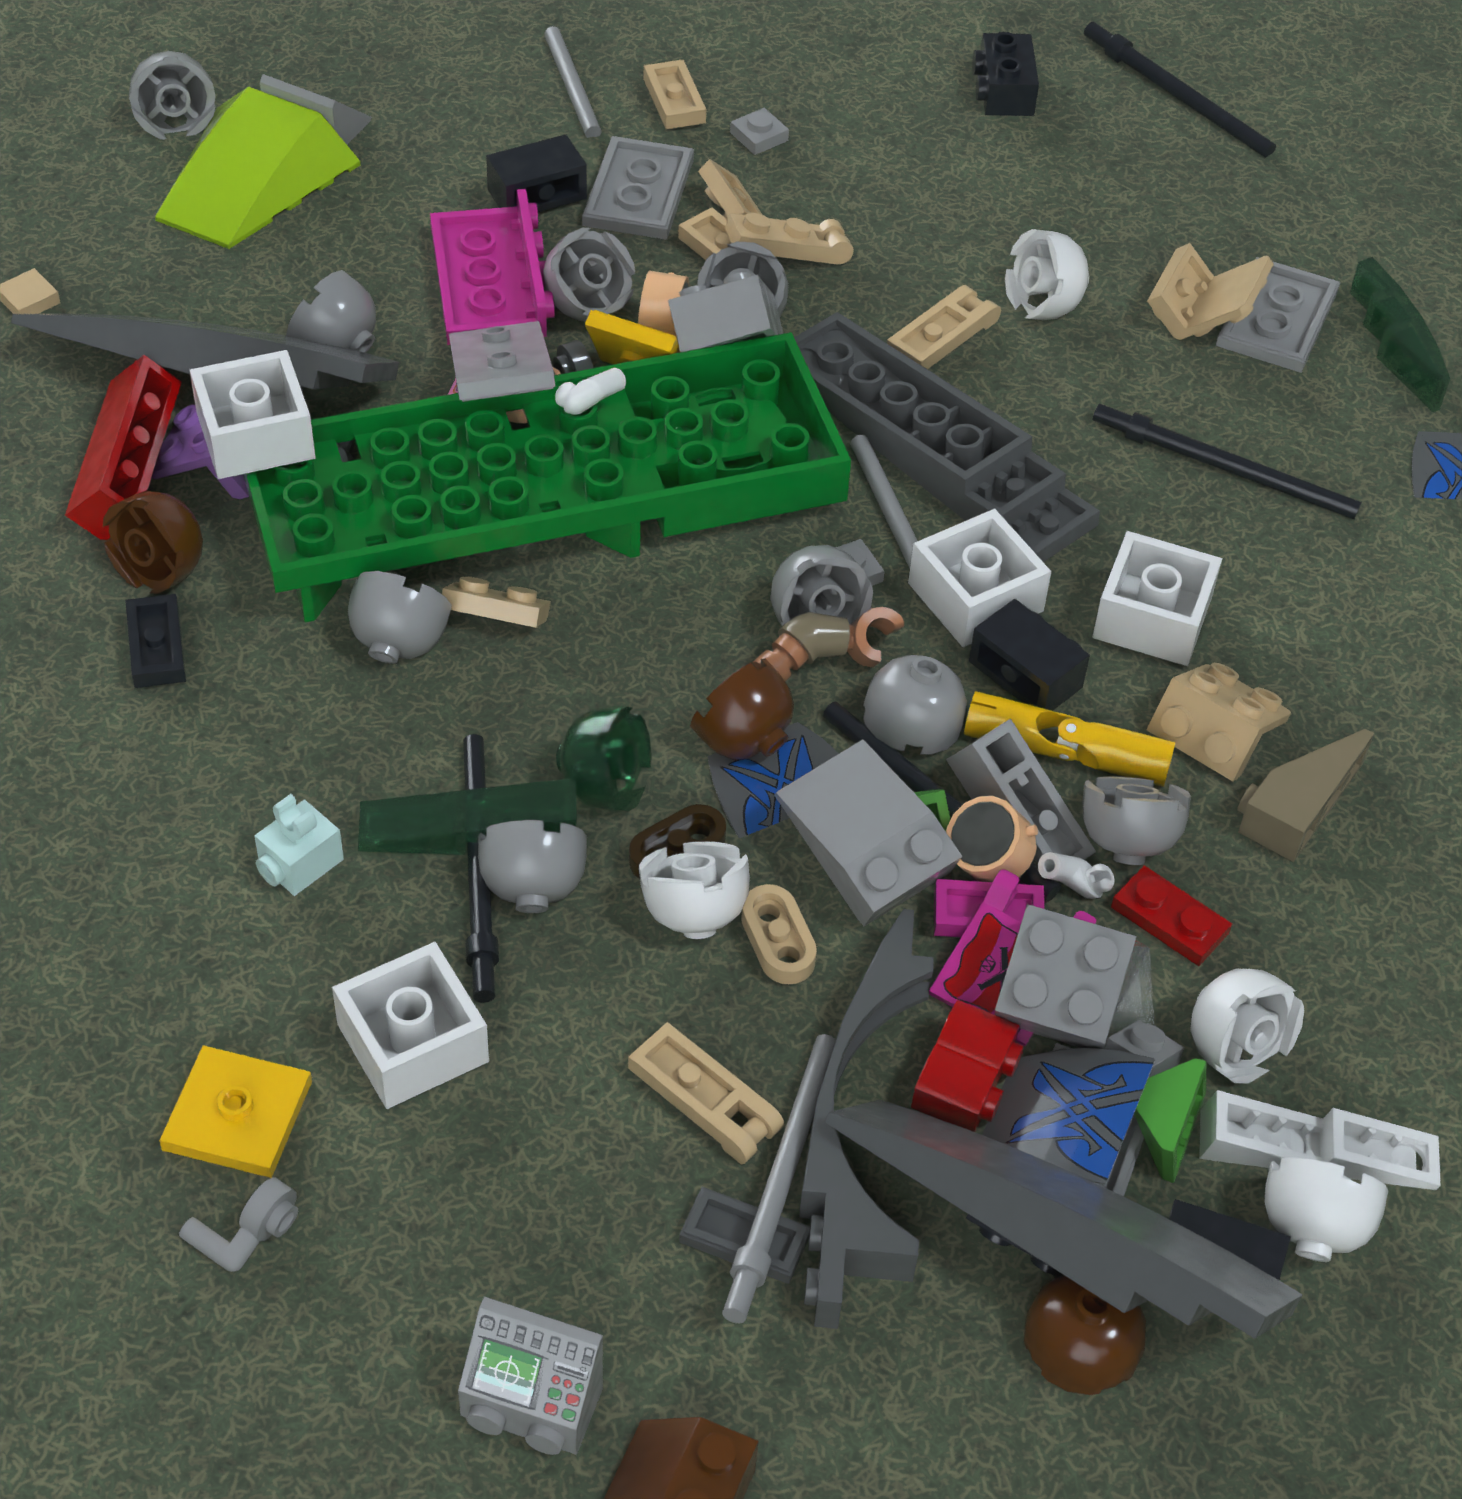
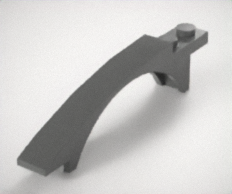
(845, 1221)

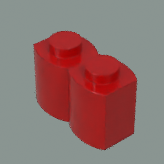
(966, 1067)

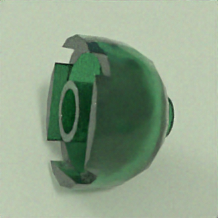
(606, 748)

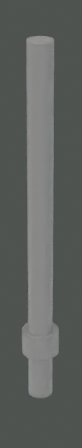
(752, 1260)

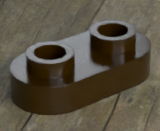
(677, 830)

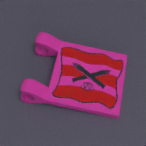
(984, 952)

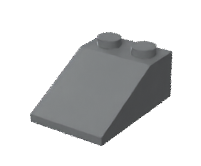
(868, 831)

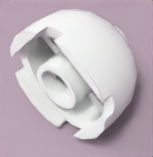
(1048, 265)
(695, 888)
(1248, 1013)
(1323, 1207)

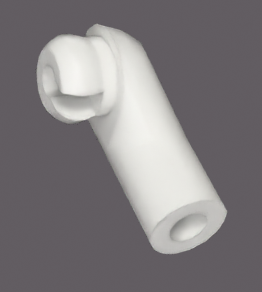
(587, 393)
(1077, 874)

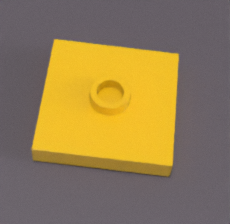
(627, 341)
(236, 1111)

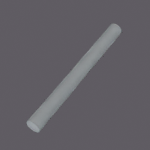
(572, 82)
(884, 495)

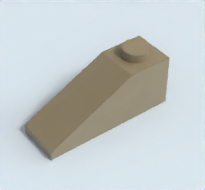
(1300, 795)

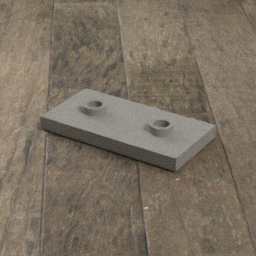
(501, 361)

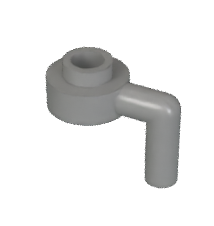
(266, 1213)

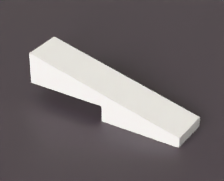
(1258, 1133)

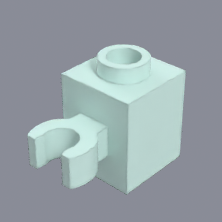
(297, 846)

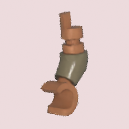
(822, 635)

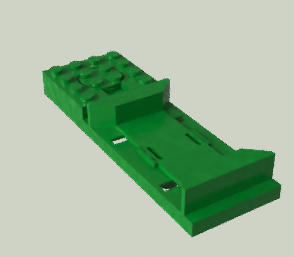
(439, 479)

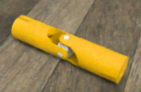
(1091, 743)

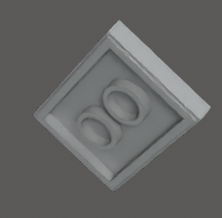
(638, 187)
(1283, 319)

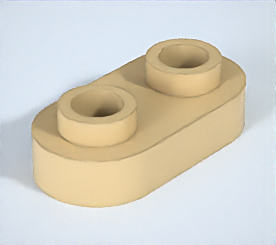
(780, 937)

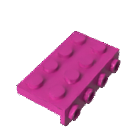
(491, 267)

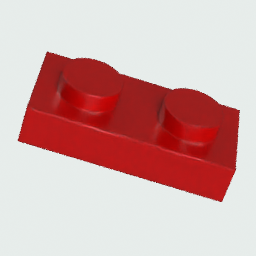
(1171, 915)

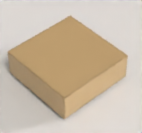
(28, 293)

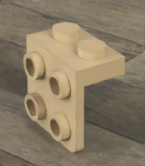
(1196, 301)
(1216, 717)

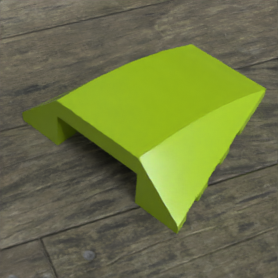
(252, 165)

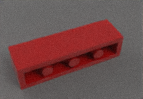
(123, 443)

